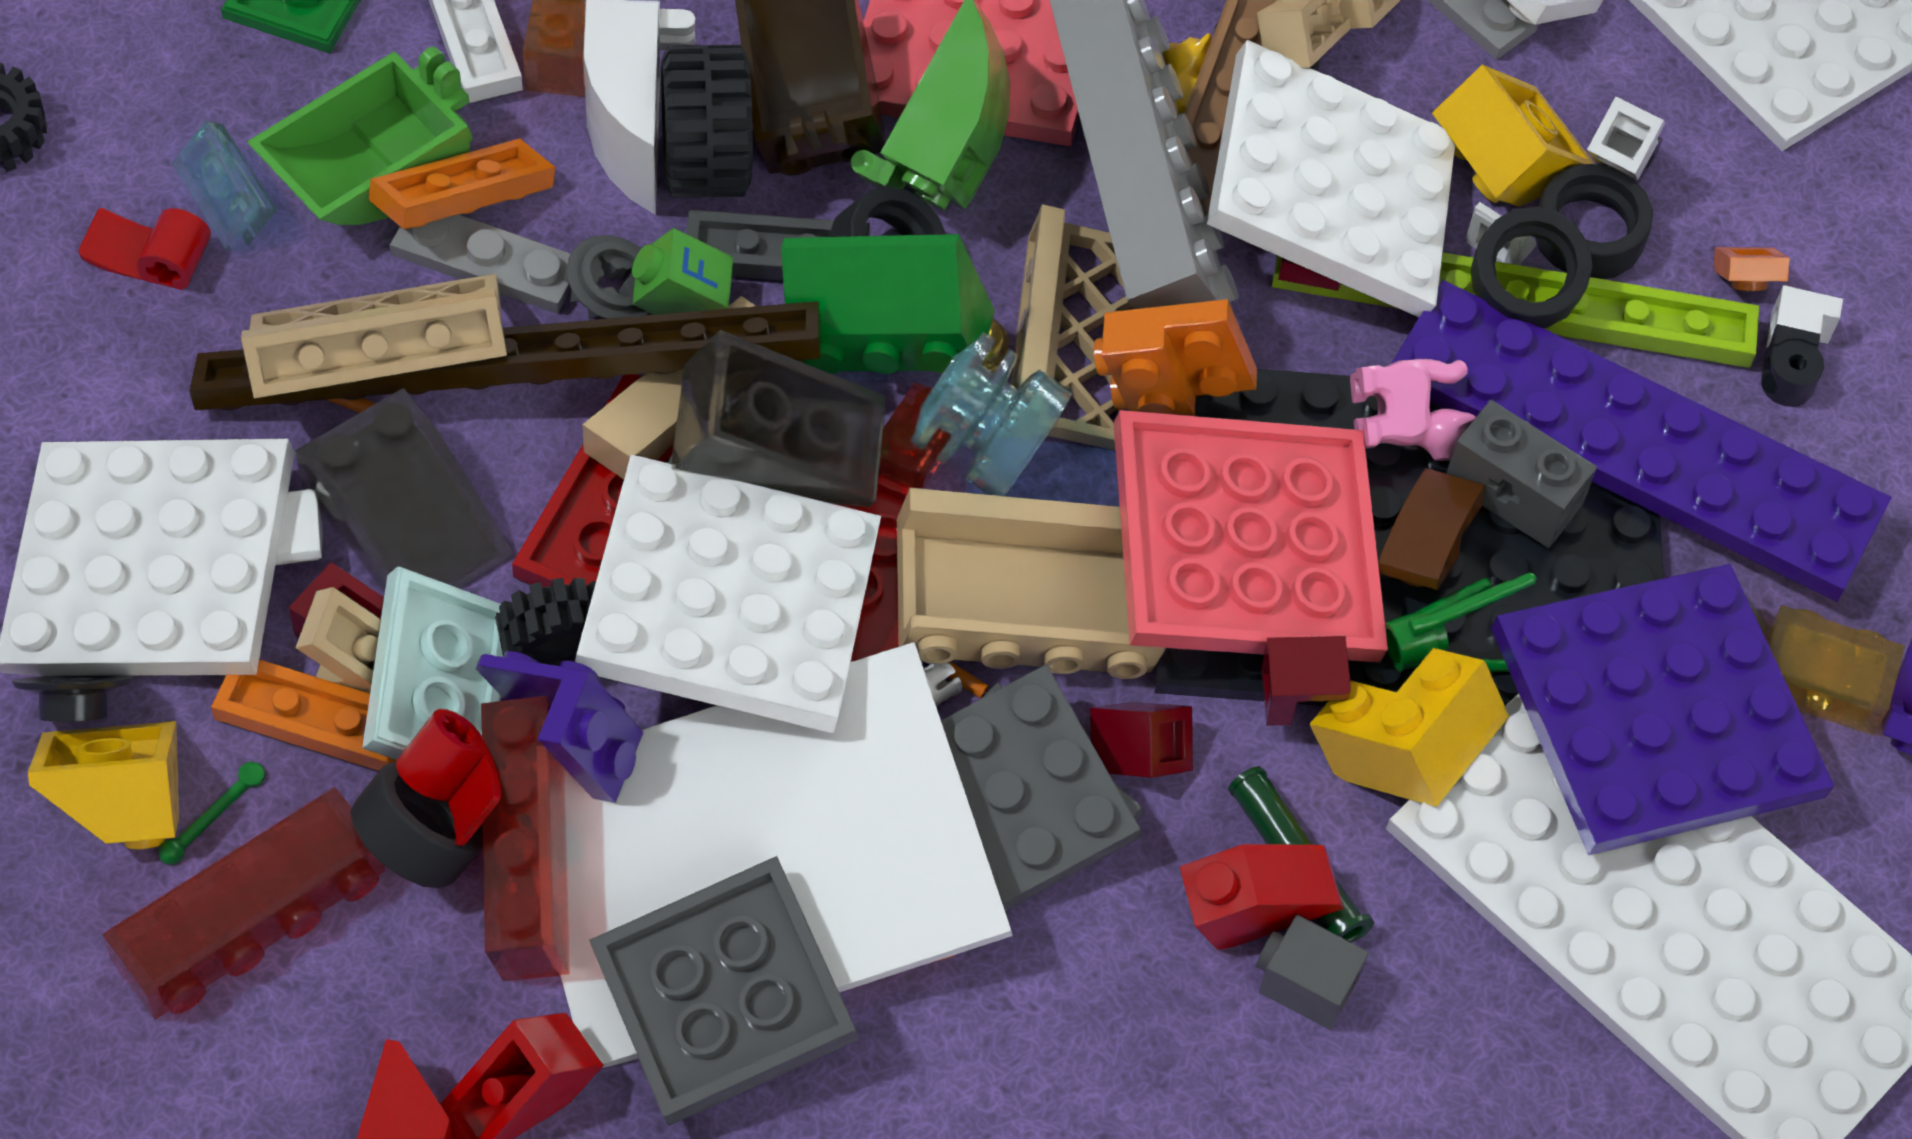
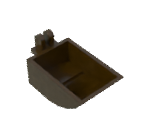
(810, 82)

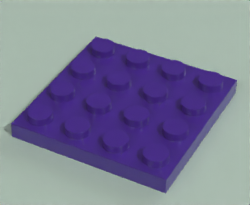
(1660, 708)

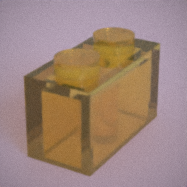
(1835, 668)

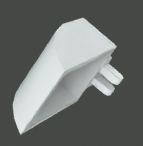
(624, 87)

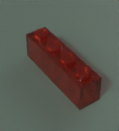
(525, 846)
(243, 906)

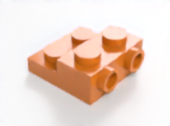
(1172, 355)

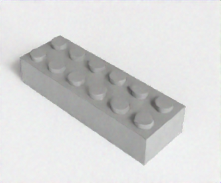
(1142, 153)

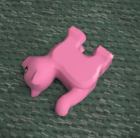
(1404, 404)

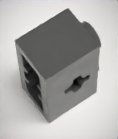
(1524, 471)

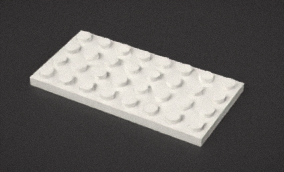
(1692, 947)

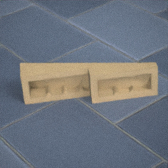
(1311, 27)
(638, 419)

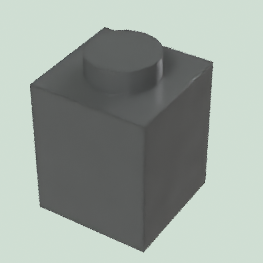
(1310, 971)

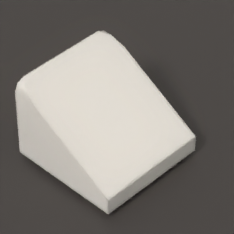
(1513, 251)
(301, 529)

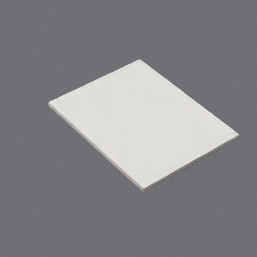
(858, 818)

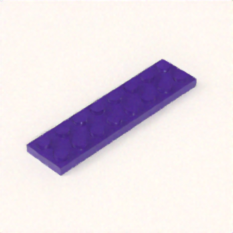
(1655, 443)

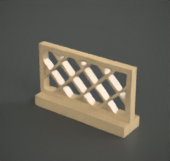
(1043, 313)
(374, 336)

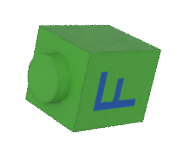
(681, 275)

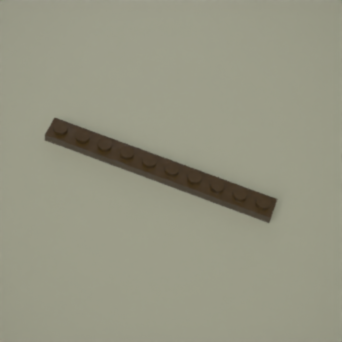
(546, 354)

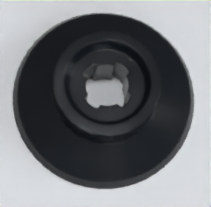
(72, 696)

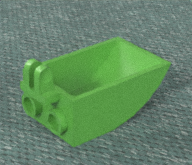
(951, 120)
(367, 129)

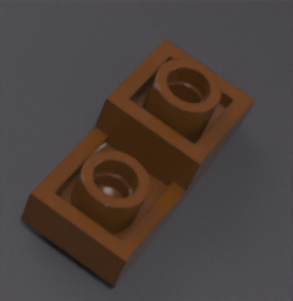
(1430, 529)

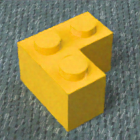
(1413, 738)

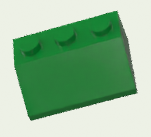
(888, 299)

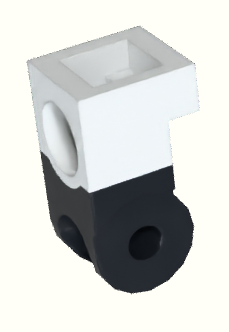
(1627, 139)
(1792, 353)

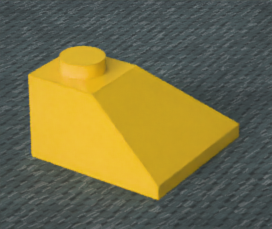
(113, 780)

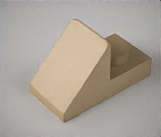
(341, 639)

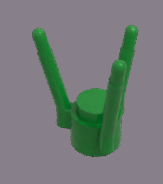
(1416, 634)

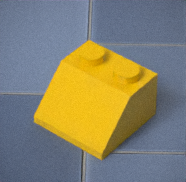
(1508, 136)

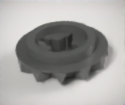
(589, 263)

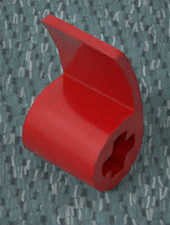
(157, 255)
(454, 766)

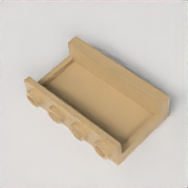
(1015, 584)

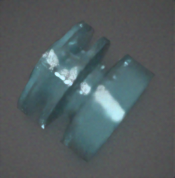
(990, 416)

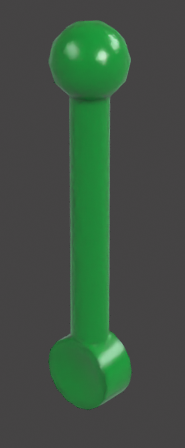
(250, 776)

